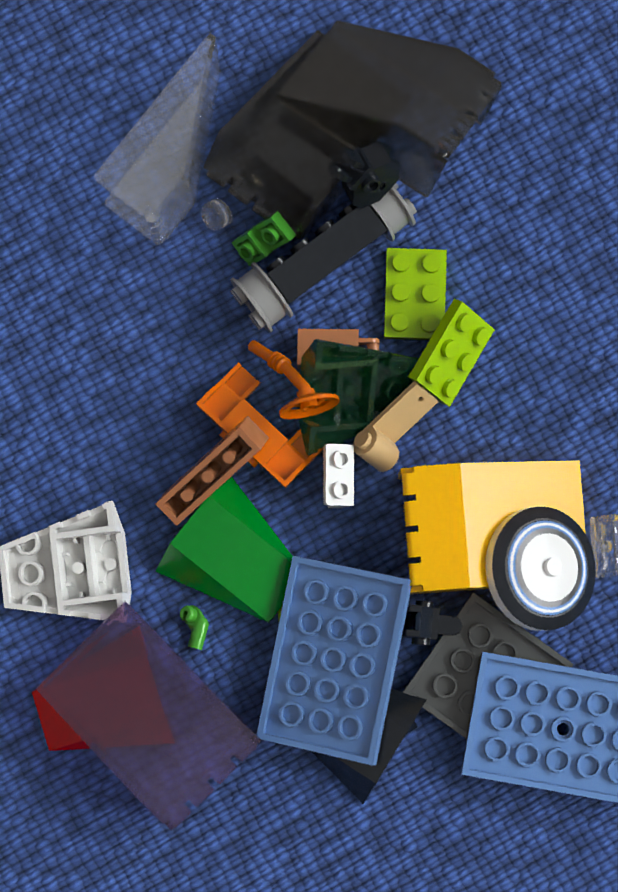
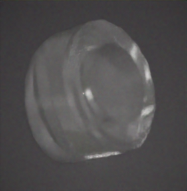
(216, 214)

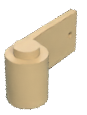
(378, 438)

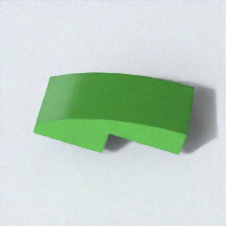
(263, 238)

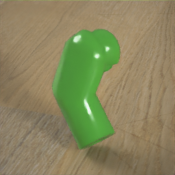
(197, 623)

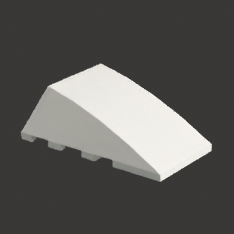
(69, 567)

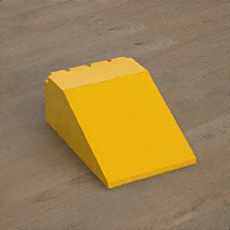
(464, 505)

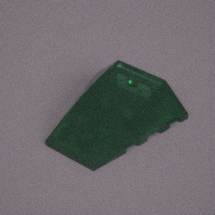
(363, 381)

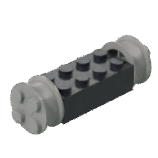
(312, 261)

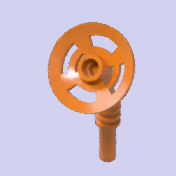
(308, 401)

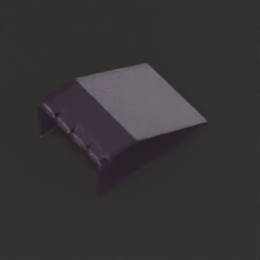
(148, 715)

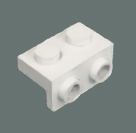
(338, 475)

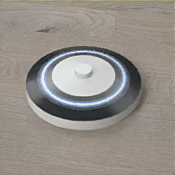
(540, 568)

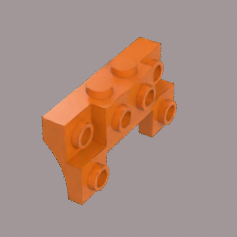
(228, 407)

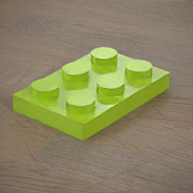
(414, 292)
(451, 352)

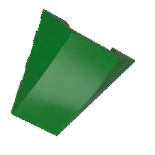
(230, 554)

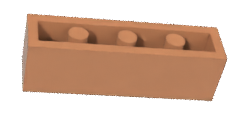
(212, 470)

